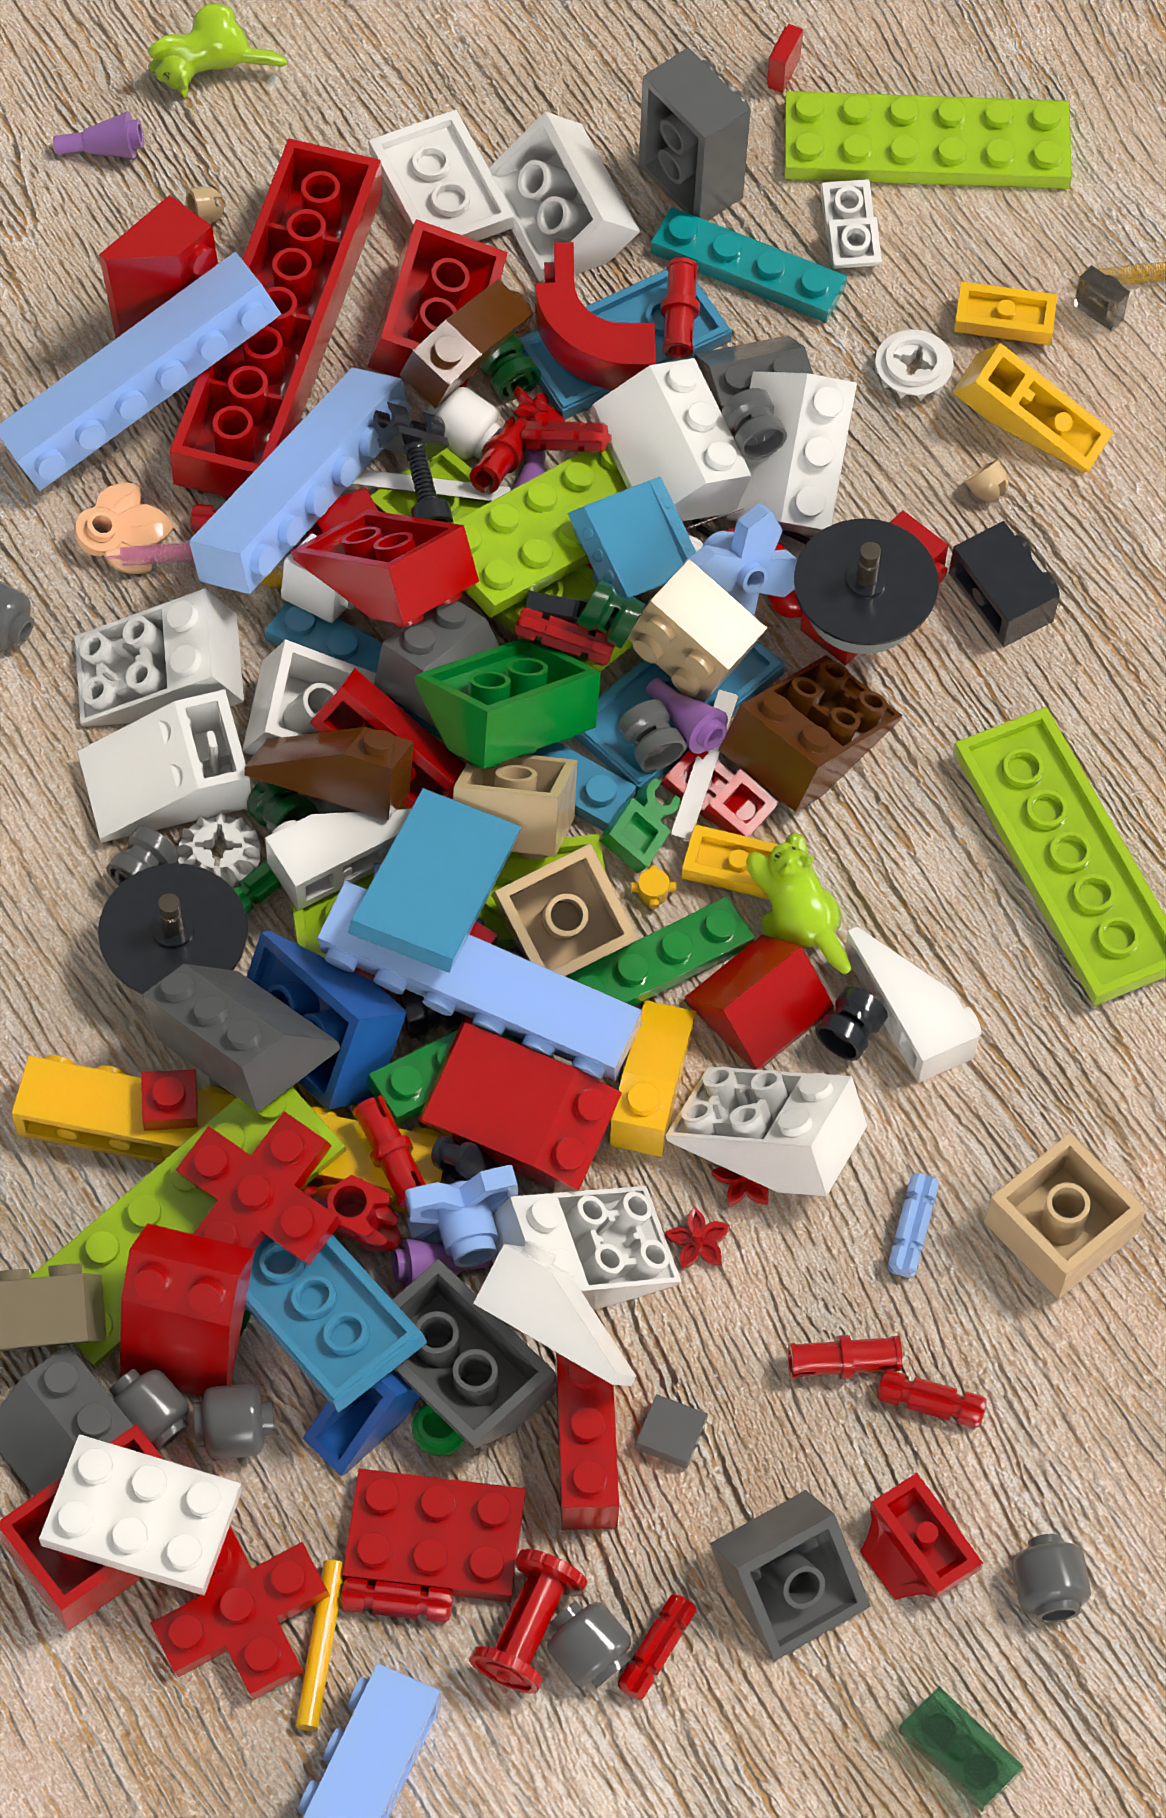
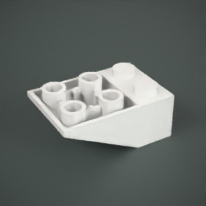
(157, 659)
(167, 768)
(773, 1126)
(600, 1237)

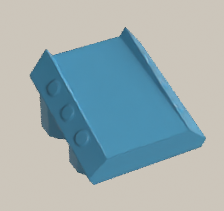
(633, 538)

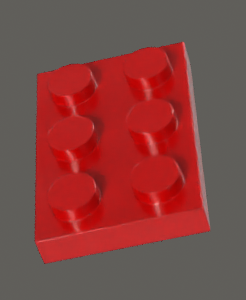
(435, 1534)

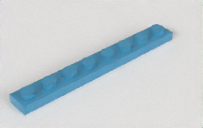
(597, 789)

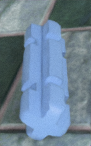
(913, 1225)

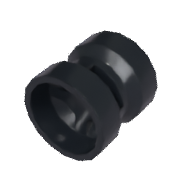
(421, 1018)
(851, 1023)

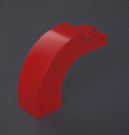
(582, 342)

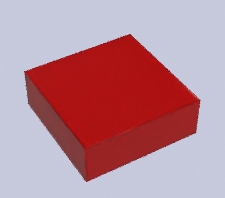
(784, 58)

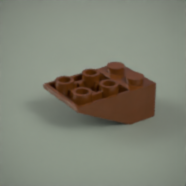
(807, 731)

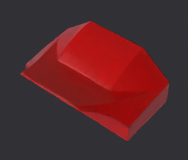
(916, 1543)

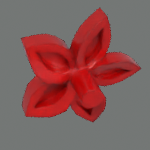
(535, 409)
(740, 1187)
(699, 1239)

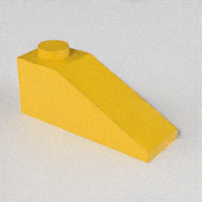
(1031, 407)
(652, 1079)

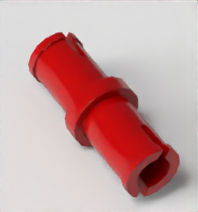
(680, 308)
(499, 456)
(389, 1147)
(844, 1357)

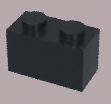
(1004, 583)

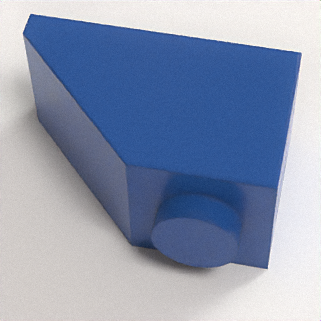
(357, 1429)

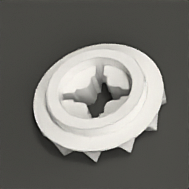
(900, 350)
(237, 836)

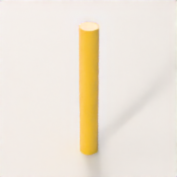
(320, 1648)

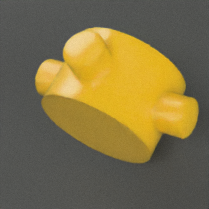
(653, 887)

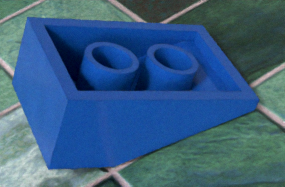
(339, 1004)

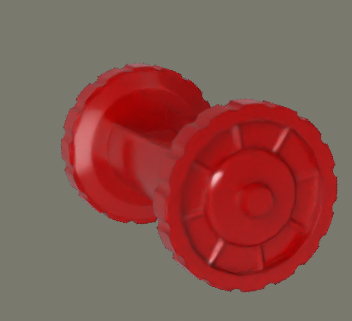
(545, 1584)

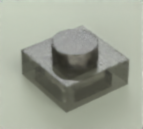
(1101, 297)

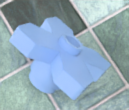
(747, 559)
(461, 1214)

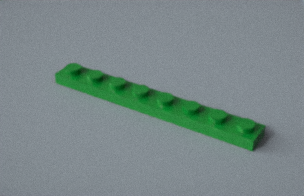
(626, 975)

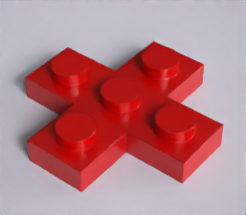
(262, 1190)
(244, 1616)

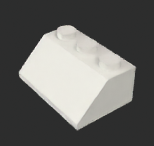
(562, 195)
(674, 430)
(805, 473)

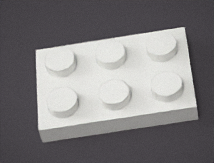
(442, 178)
(141, 1514)

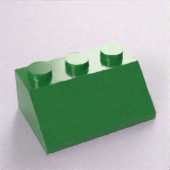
(510, 701)

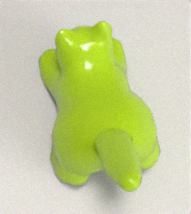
(211, 45)
(801, 907)

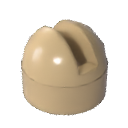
(202, 202)
(988, 482)

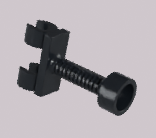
(419, 447)

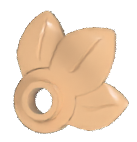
(126, 525)

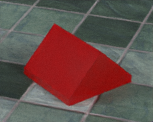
(762, 1000)

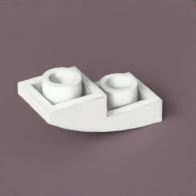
(850, 224)

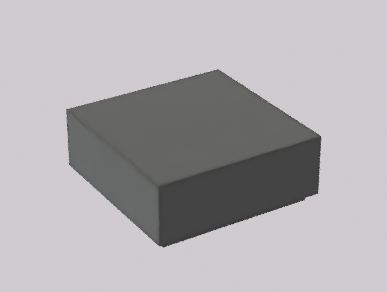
(671, 1431)

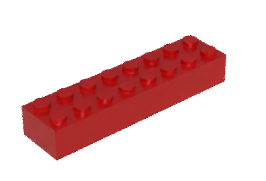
(305, 260)

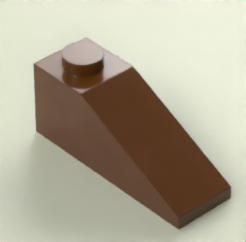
(464, 342)
(345, 767)

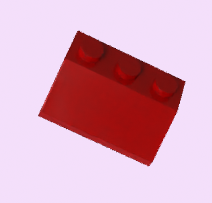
(155, 261)
(431, 282)

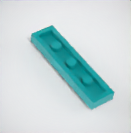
(750, 264)

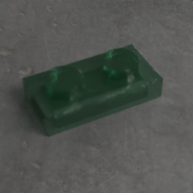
(960, 1749)

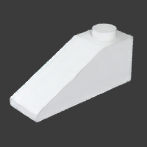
(326, 849)
(922, 1013)
(549, 1307)

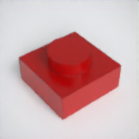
(169, 1099)

